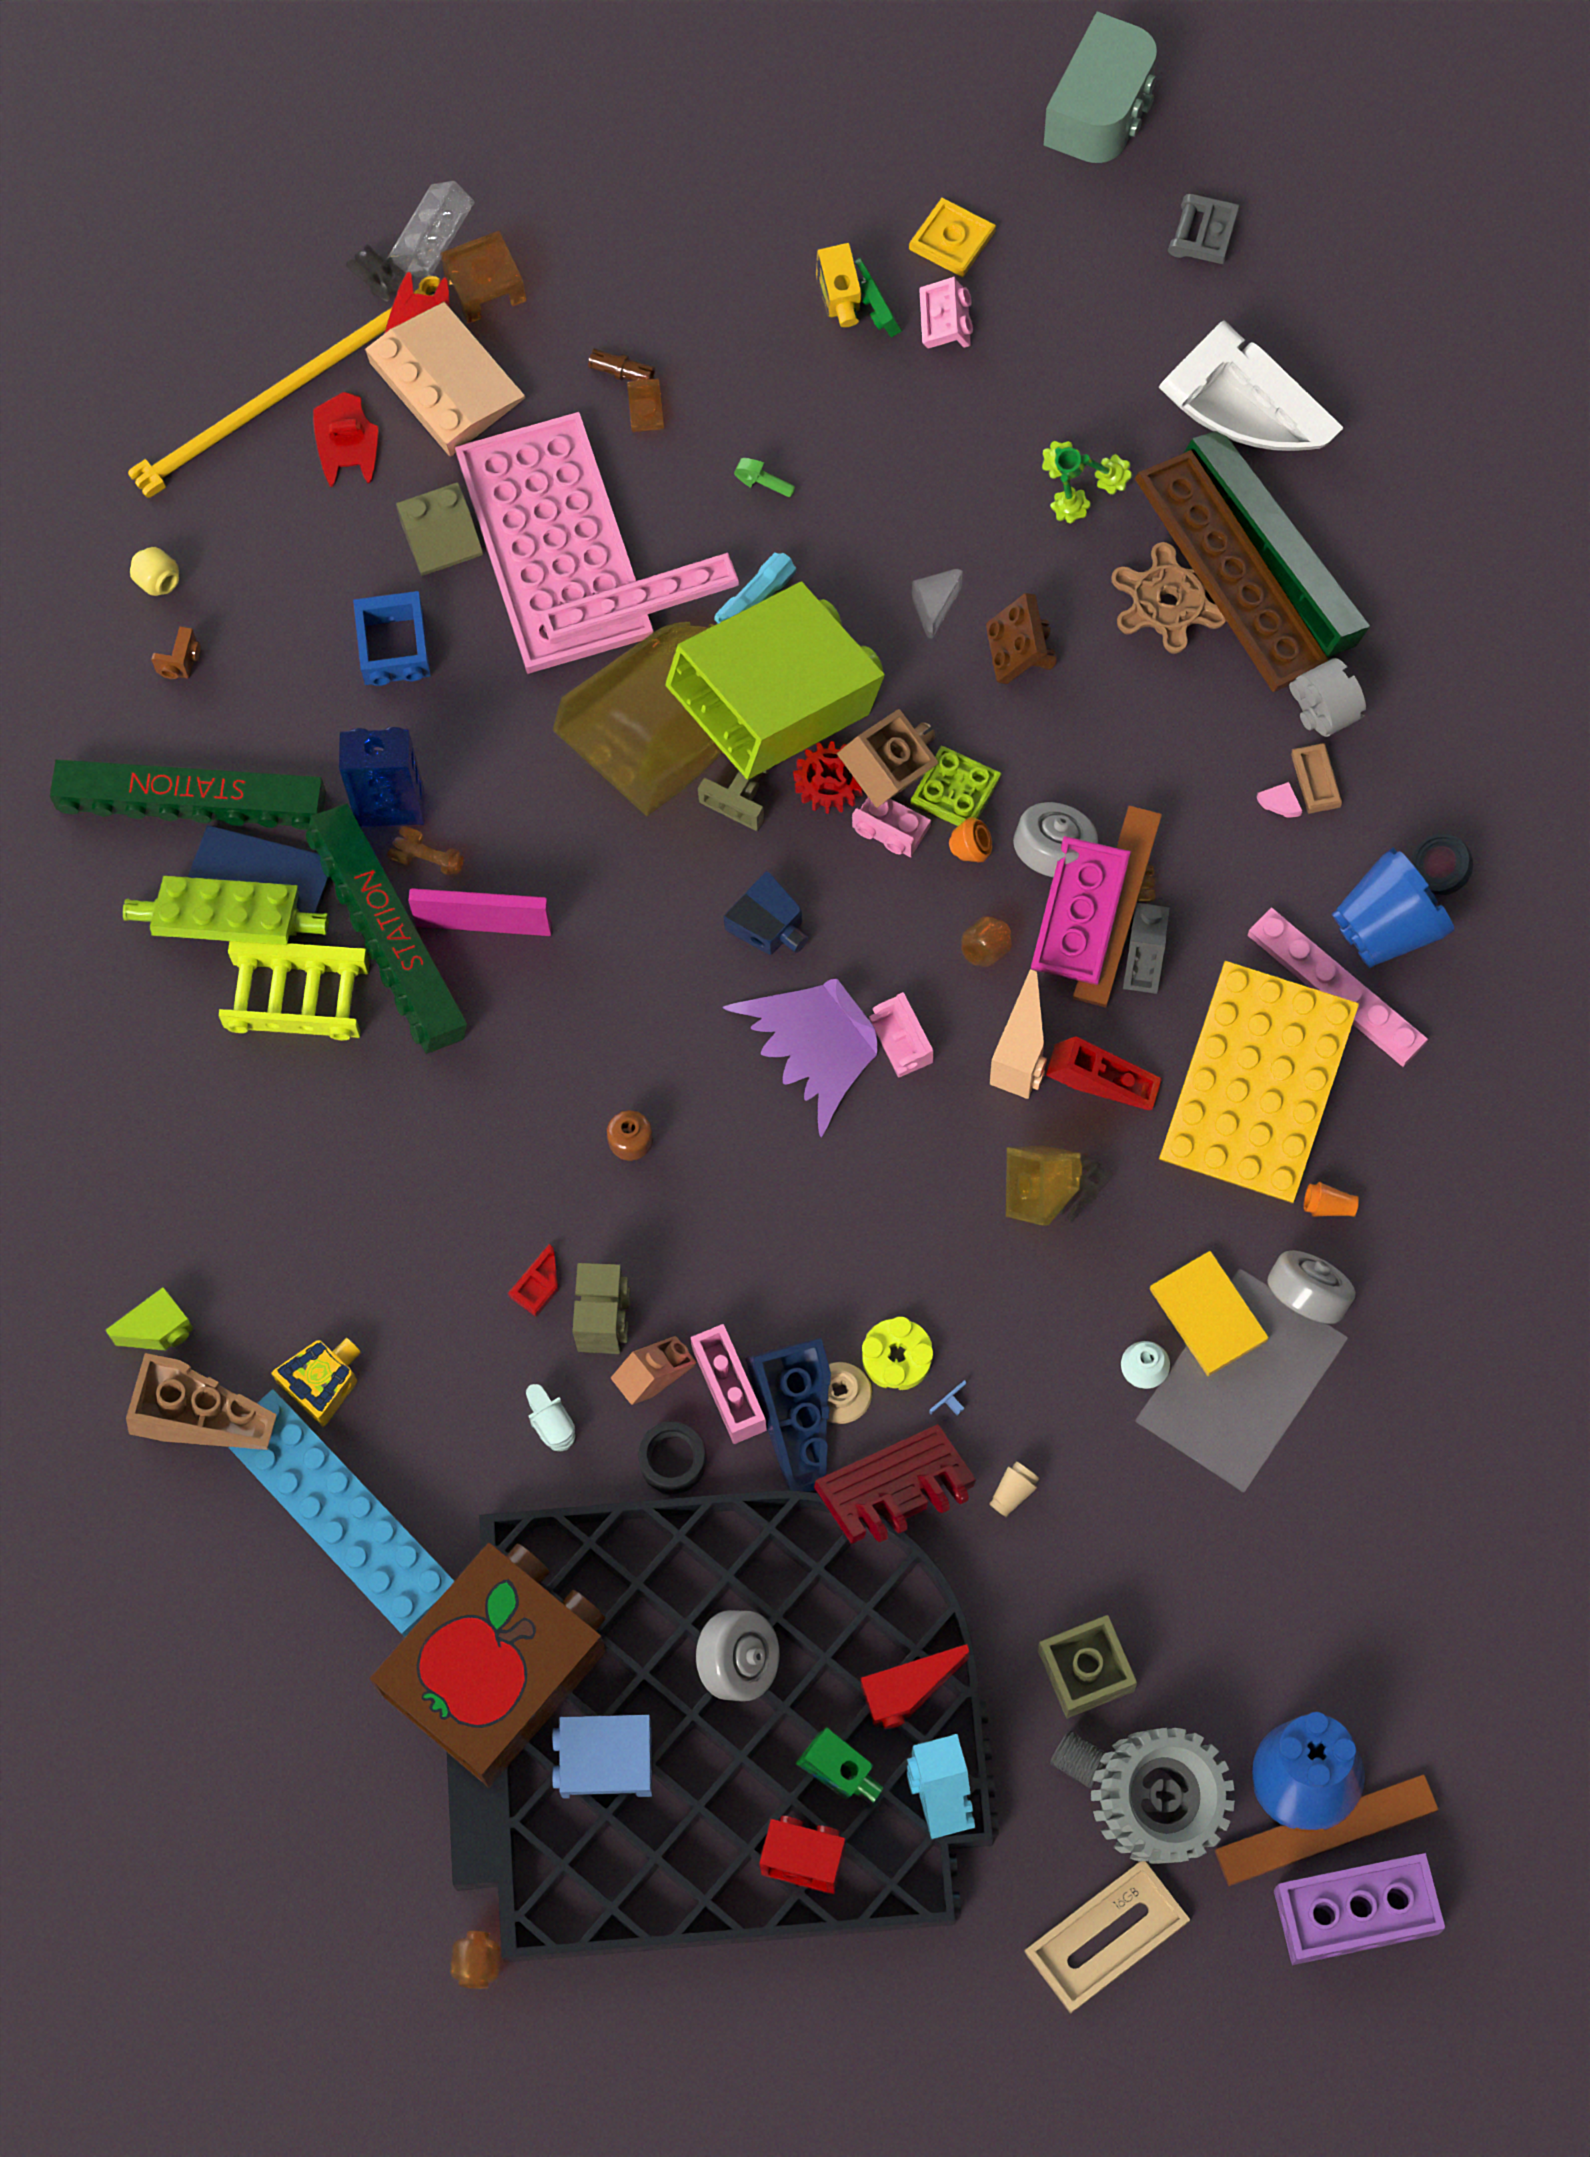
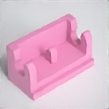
(901, 1035)

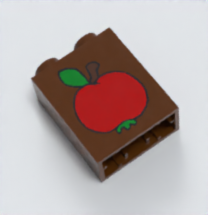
(492, 1660)

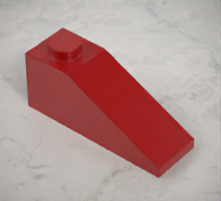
(1102, 1074)
(903, 1689)

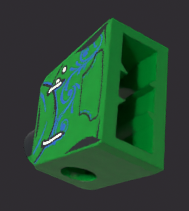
(824, 1761)

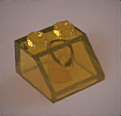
(1040, 1182)

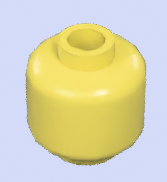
(154, 571)

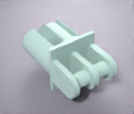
(550, 1419)

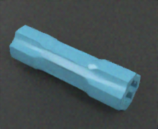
(770, 578)

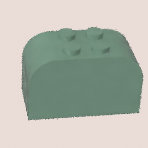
(1102, 91)

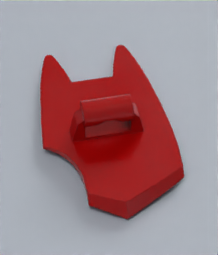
(409, 304)
(344, 436)

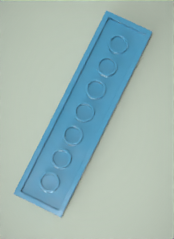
(345, 1519)

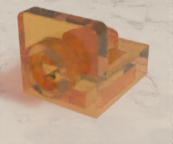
(645, 404)

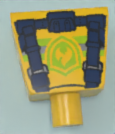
(839, 283)
(319, 1378)

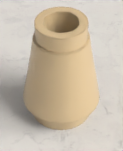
(1013, 1489)

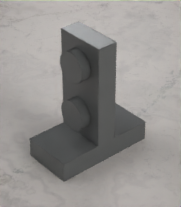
(1146, 948)

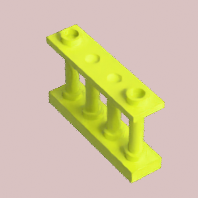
(281, 959)

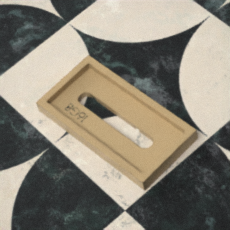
(1134, 1887)

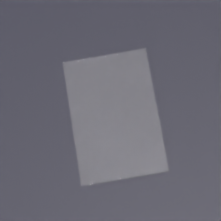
(1246, 1407)

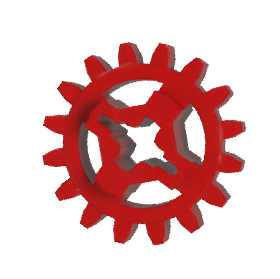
(825, 791)

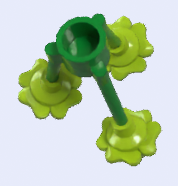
(1068, 463)

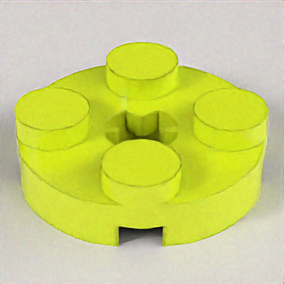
(903, 1334)

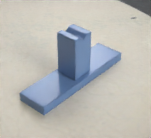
(951, 1401)

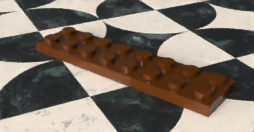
(1231, 569)

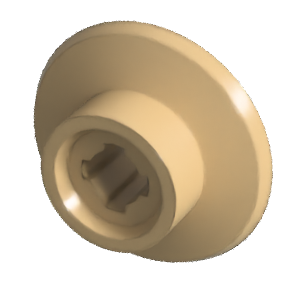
(855, 1403)

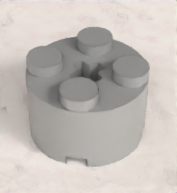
(1328, 698)

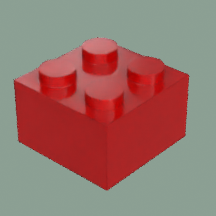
(803, 1854)

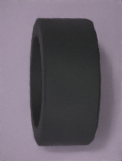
(667, 1430)

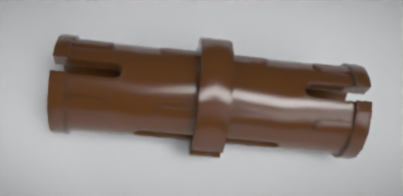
(619, 366)

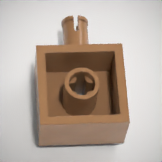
(889, 757)

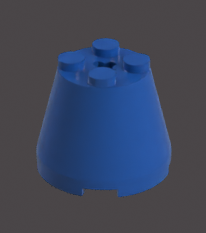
(1391, 911)
(1297, 1784)

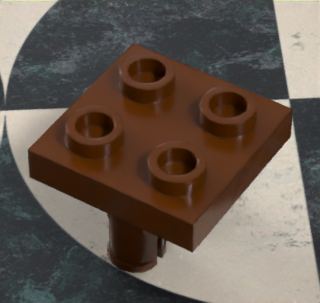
(1019, 639)

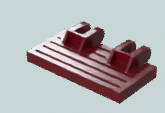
(895, 1484)

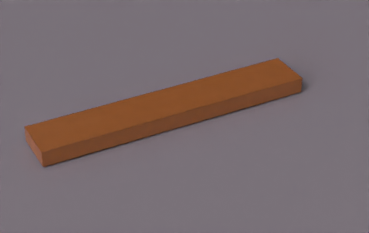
(1138, 837)
(1287, 1845)

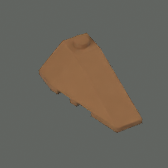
(186, 1407)

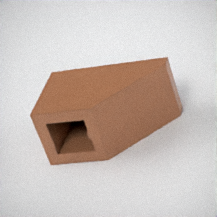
(652, 1369)

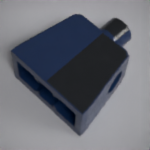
(766, 917)

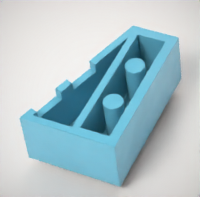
(942, 1781)

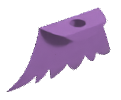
(822, 1034)

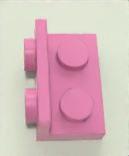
(945, 313)
(891, 824)

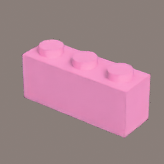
(728, 1384)

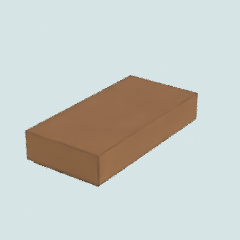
(1316, 778)

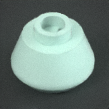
(1146, 1373)

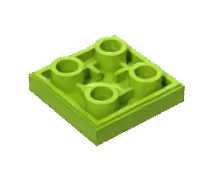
(955, 787)

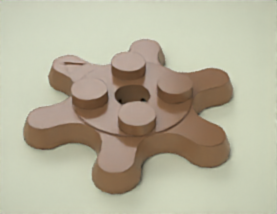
(1161, 579)

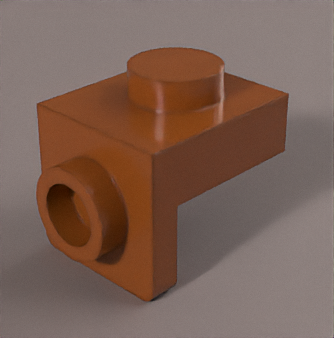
(184, 653)

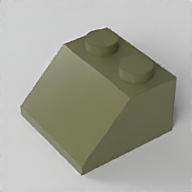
(439, 529)

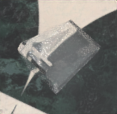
(934, 598)

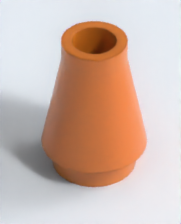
(1328, 1201)

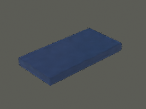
(251, 859)

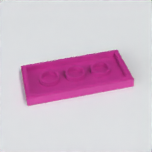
(1081, 911)
(480, 912)

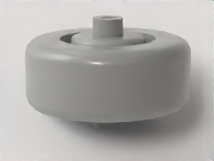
(1042, 832)
(1311, 1287)
(737, 1655)

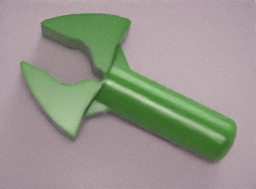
(751, 471)

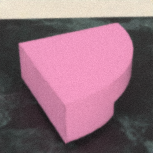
(1280, 800)

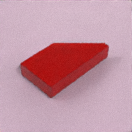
(537, 1284)

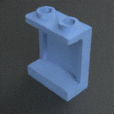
(604, 1755)

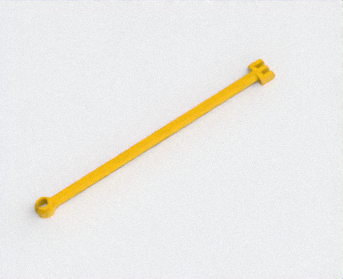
(150, 477)

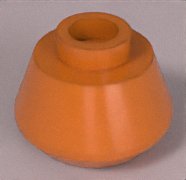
(971, 841)

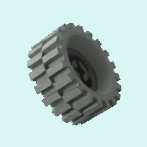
(1194, 1793)

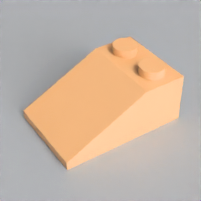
(1018, 1057)

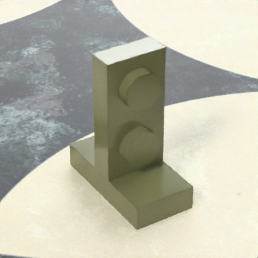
(735, 800)

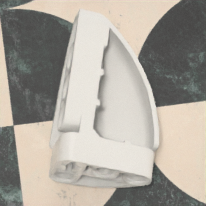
(1247, 396)

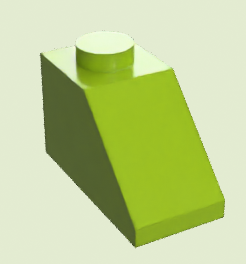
(152, 1324)

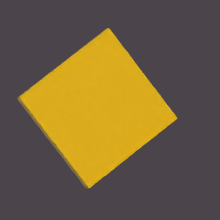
(952, 237)

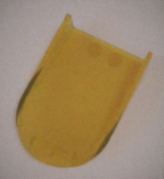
(635, 726)

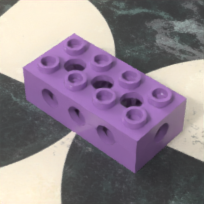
(1370, 1885)

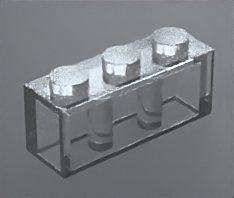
(431, 229)

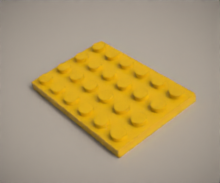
(1259, 1081)

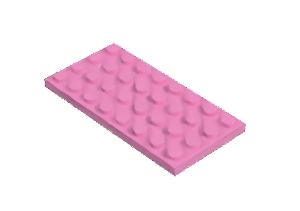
(548, 533)

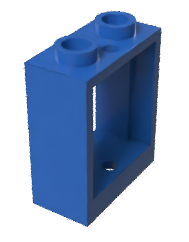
(387, 610)

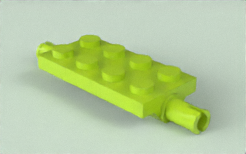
(226, 911)

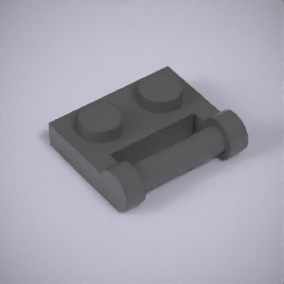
(1214, 229)

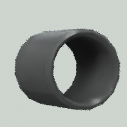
(1078, 1758)

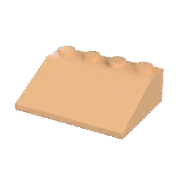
(444, 376)

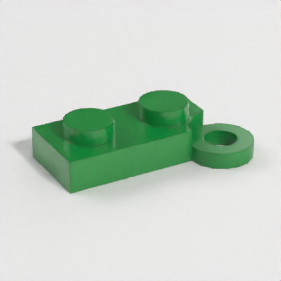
(871, 294)

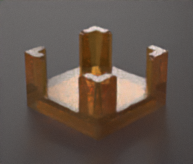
(482, 273)

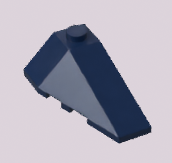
(793, 1396)

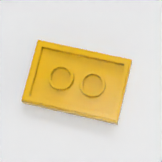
(1209, 1313)

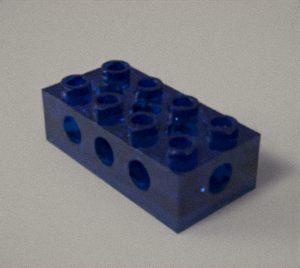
(384, 783)

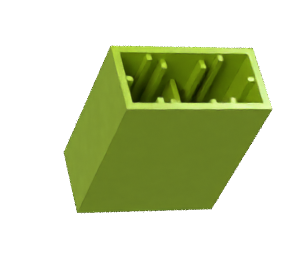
(775, 679)

